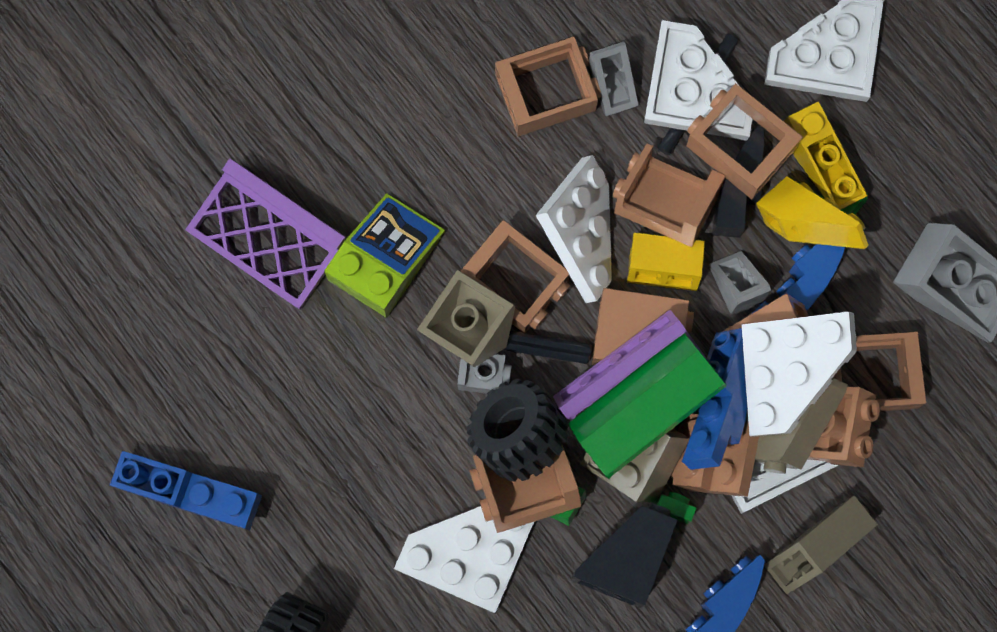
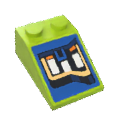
(383, 254)

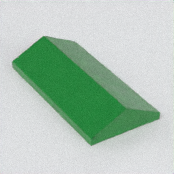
(646, 405)

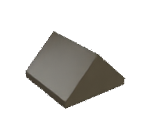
(469, 320)

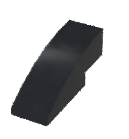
(731, 205)

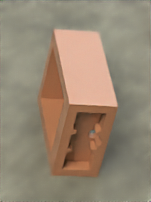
(566, 49)
(745, 181)
(492, 249)
(908, 365)

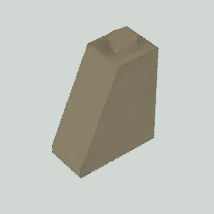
(794, 449)
(821, 545)

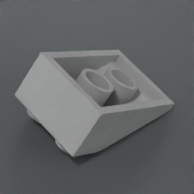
(953, 279)

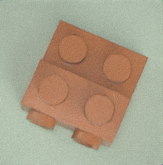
(847, 433)
(733, 474)

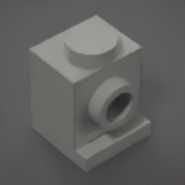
(472, 381)

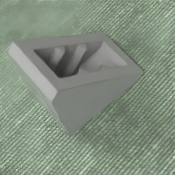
(614, 77)
(739, 282)

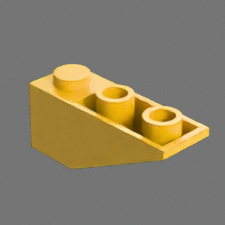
(824, 157)
(806, 218)

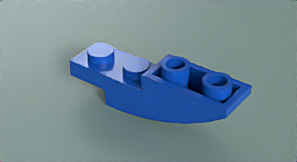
(812, 271)
(724, 415)
(186, 490)
(730, 601)

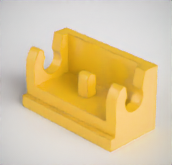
(665, 262)

